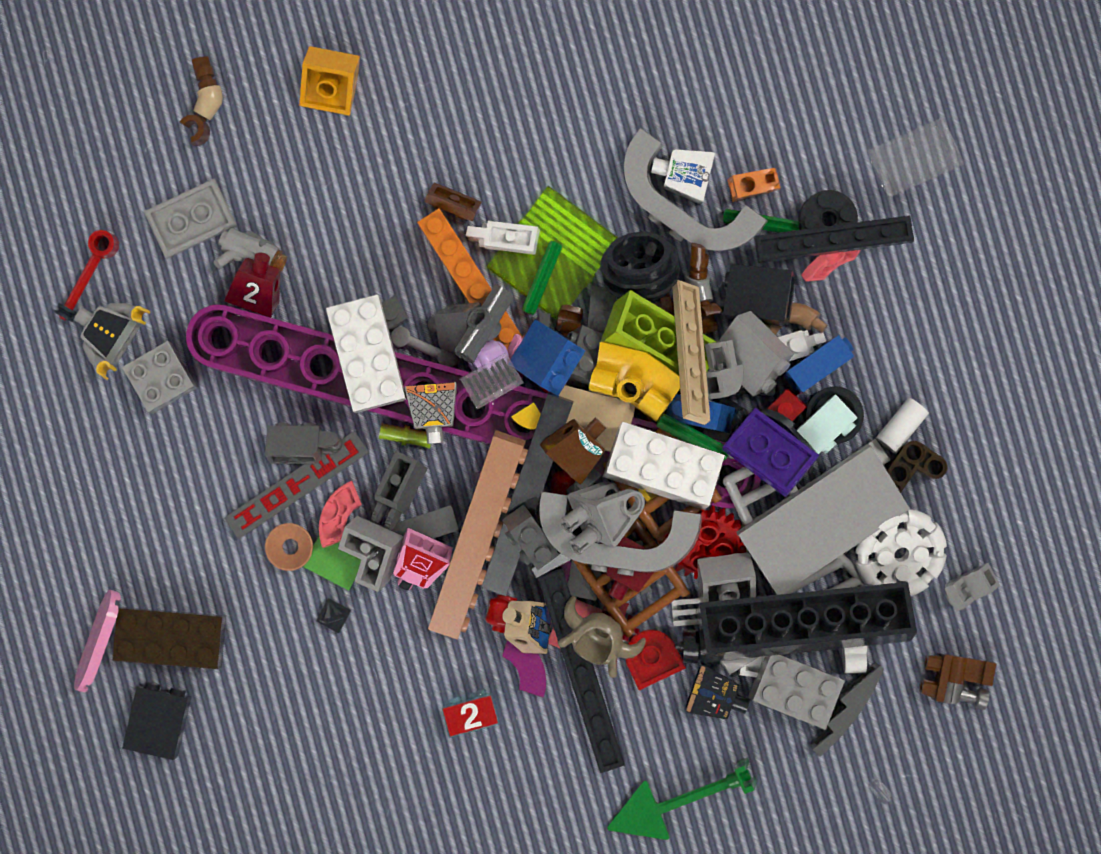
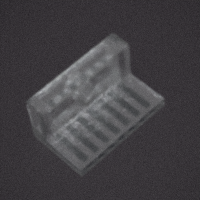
(491, 380)

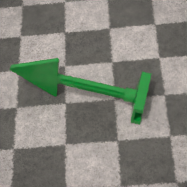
(644, 815)

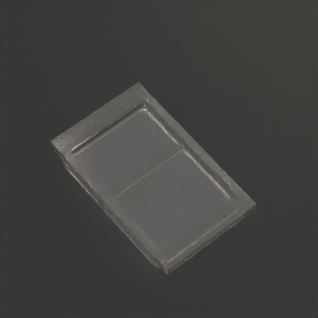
(915, 157)

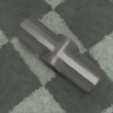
(484, 324)

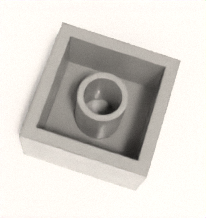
(726, 577)

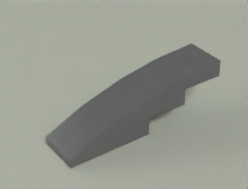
(853, 701)

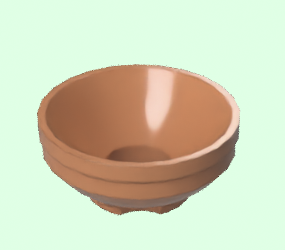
(276, 553)

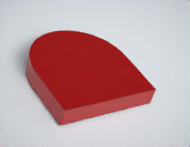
(656, 660)

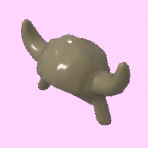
(598, 638)

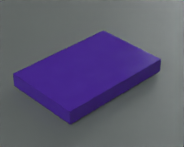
(770, 452)

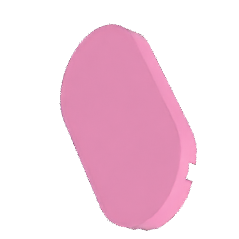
(97, 641)

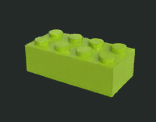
(646, 328)

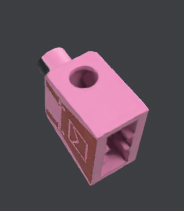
(420, 560)

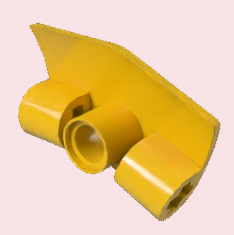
(653, 380)

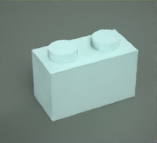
(827, 424)

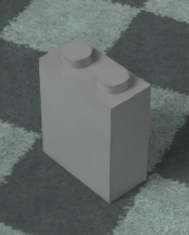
(759, 351)

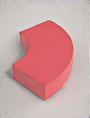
(825, 264)
(336, 513)

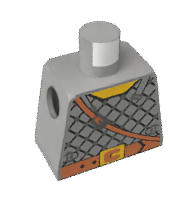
(432, 408)

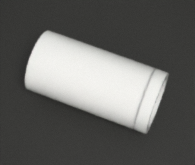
(902, 425)

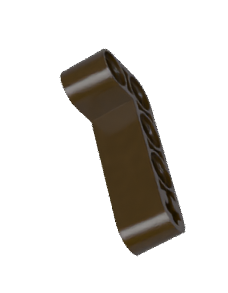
(919, 465)

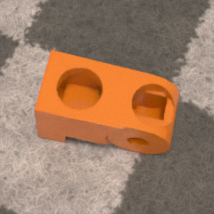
(753, 184)

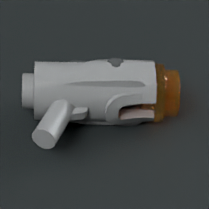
(245, 245)

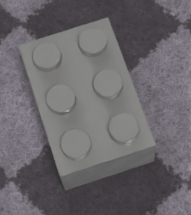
(796, 689)

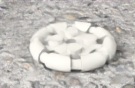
(916, 552)

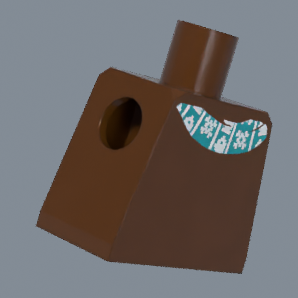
(576, 447)

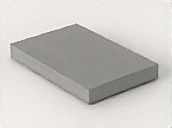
(190, 218)

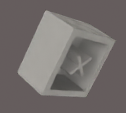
(160, 377)

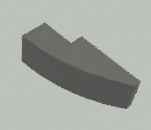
(430, 524)

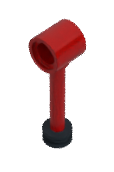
(67, 310)

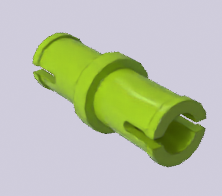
(403, 435)

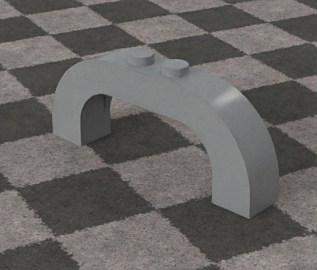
(637, 175)
(627, 560)

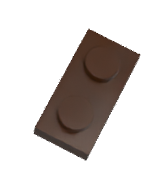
(453, 202)

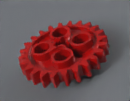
(715, 539)

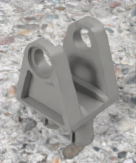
(599, 516)

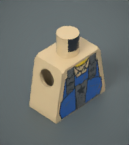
(528, 626)

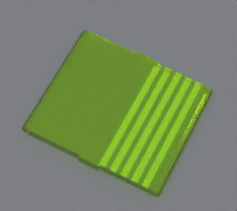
(582, 249)

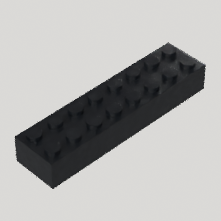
(805, 622)

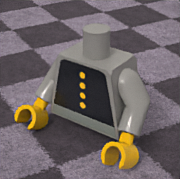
(109, 333)

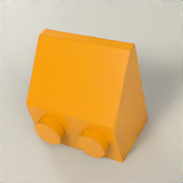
(329, 80)

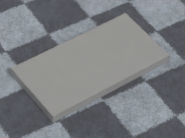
(823, 520)

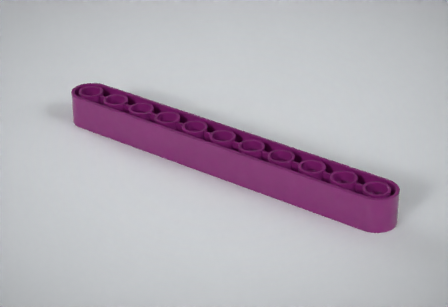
(303, 345)

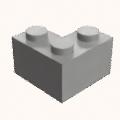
(376, 549)

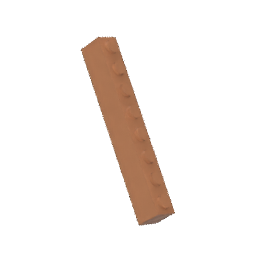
(477, 533)

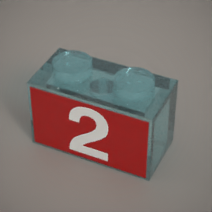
(470, 714)

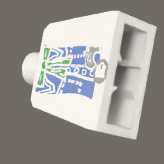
(686, 173)

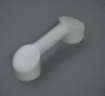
(402, 337)

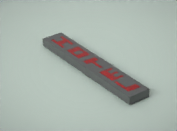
(295, 486)

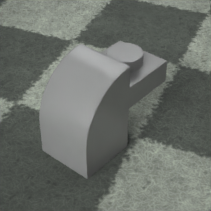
(724, 374)
(971, 586)

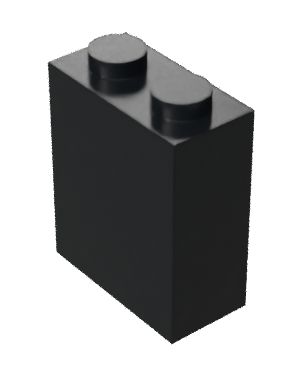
(759, 290)
(157, 721)

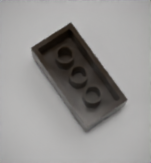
(169, 638)

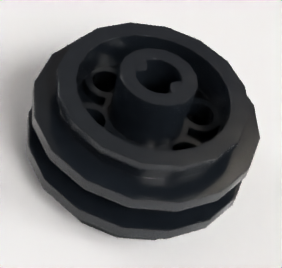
(640, 264)

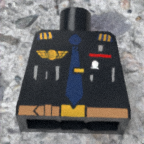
(714, 695)

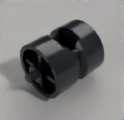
(691, 647)

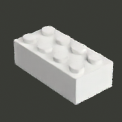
(366, 353)
(663, 466)

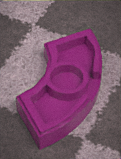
(529, 668)

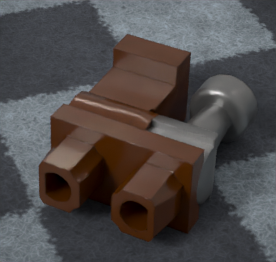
(950, 678)

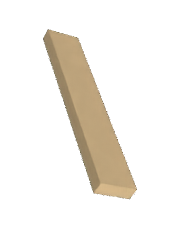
(691, 353)

